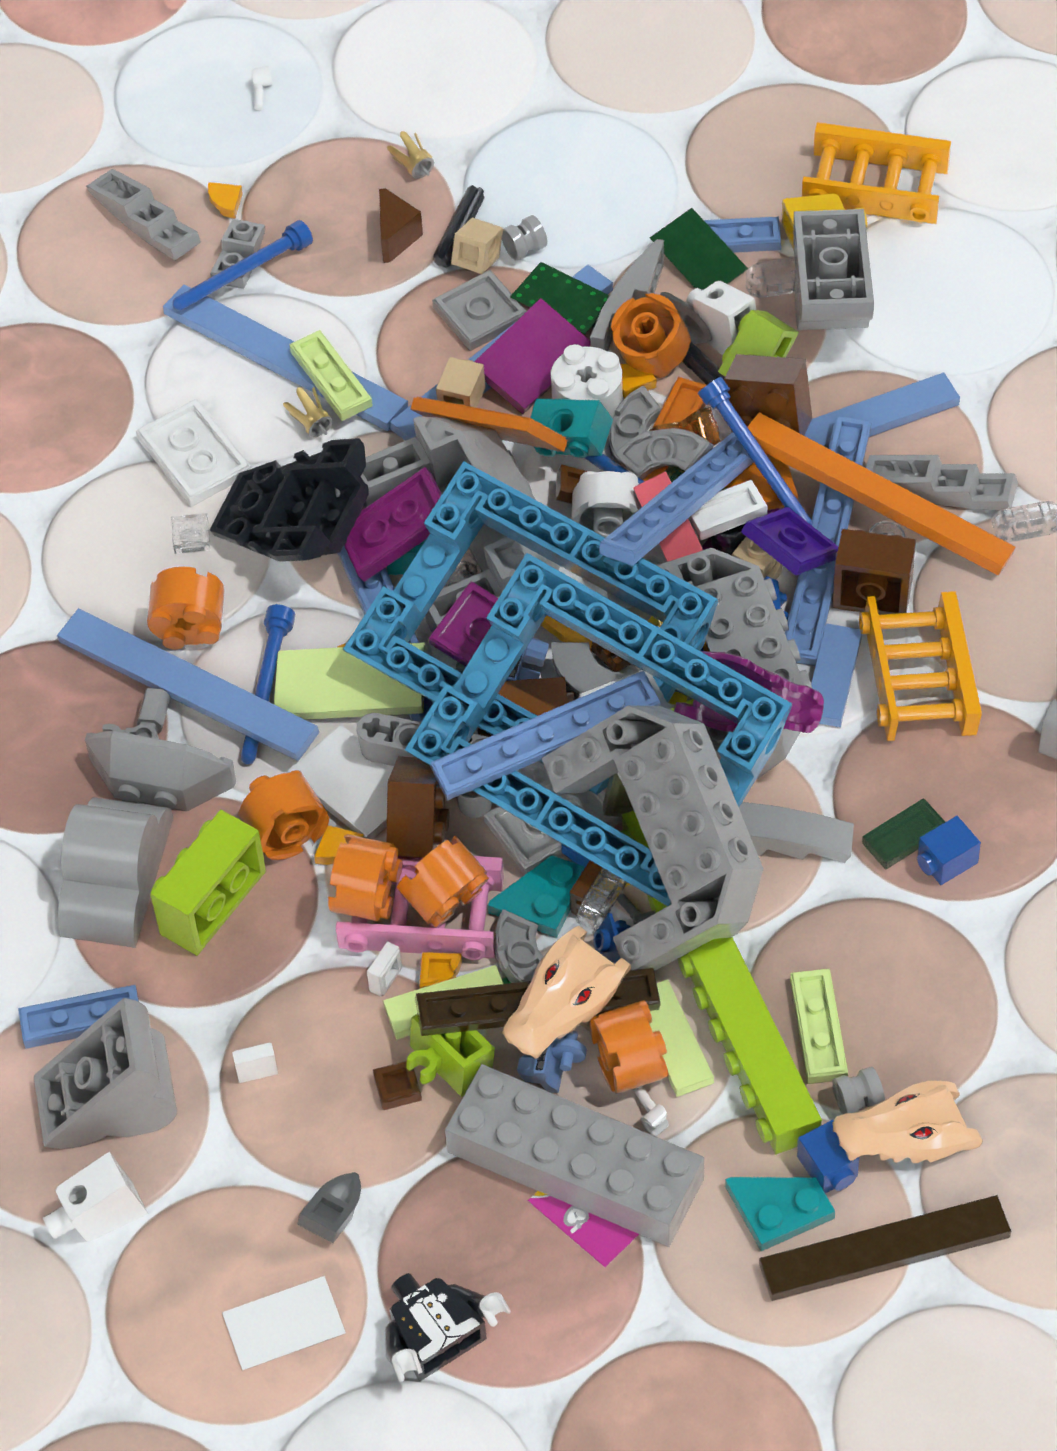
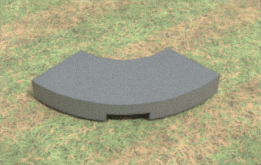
(632, 418)
(661, 449)
(579, 667)
(516, 947)

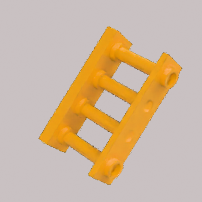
(885, 149)
(950, 647)

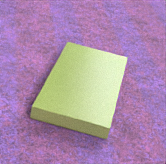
(338, 685)

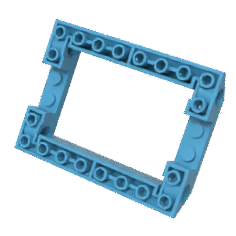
(454, 522)
(515, 618)

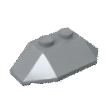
(158, 770)

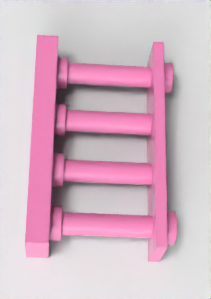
(472, 943)

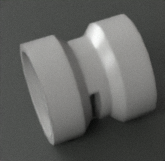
(524, 237)
(858, 1091)

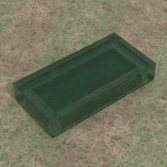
(901, 833)

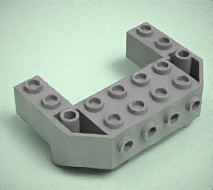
(442, 448)
(741, 625)
(685, 818)

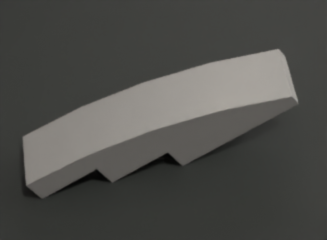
(143, 215)
(636, 282)
(947, 483)
(797, 832)

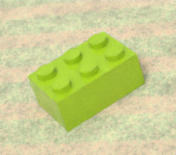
(208, 882)

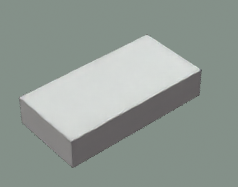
(728, 510)

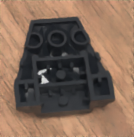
(299, 506)

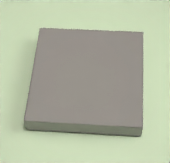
(478, 309)

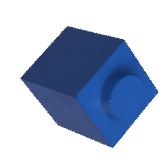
(948, 850)
(826, 1159)

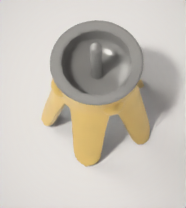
(419, 162)
(316, 420)

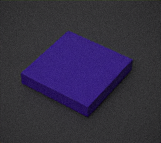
(791, 540)

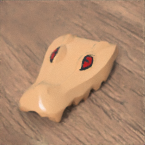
(566, 989)
(910, 1124)

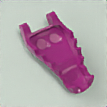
(806, 701)

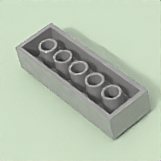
(575, 1155)

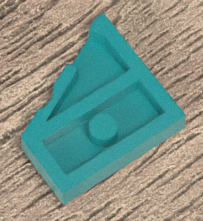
(541, 895)
(779, 1206)

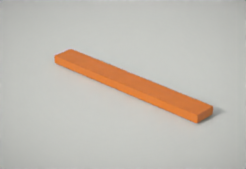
(881, 495)

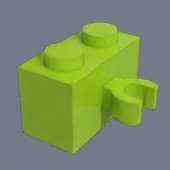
(760, 336)
(451, 1055)

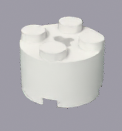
(588, 375)
(604, 500)

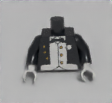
(436, 1324)

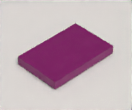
(523, 356)
(392, 524)

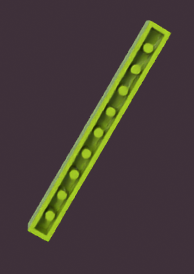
(747, 1033)

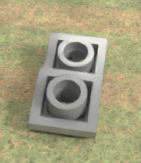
(239, 242)

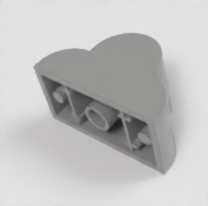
(832, 270)
(110, 869)
(107, 1082)

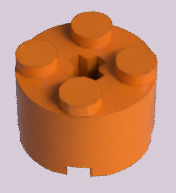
(650, 334)
(185, 607)
(284, 813)
(364, 878)
(442, 881)
(628, 1047)

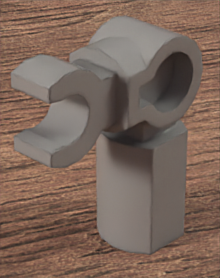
(150, 717)

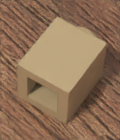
(461, 382)

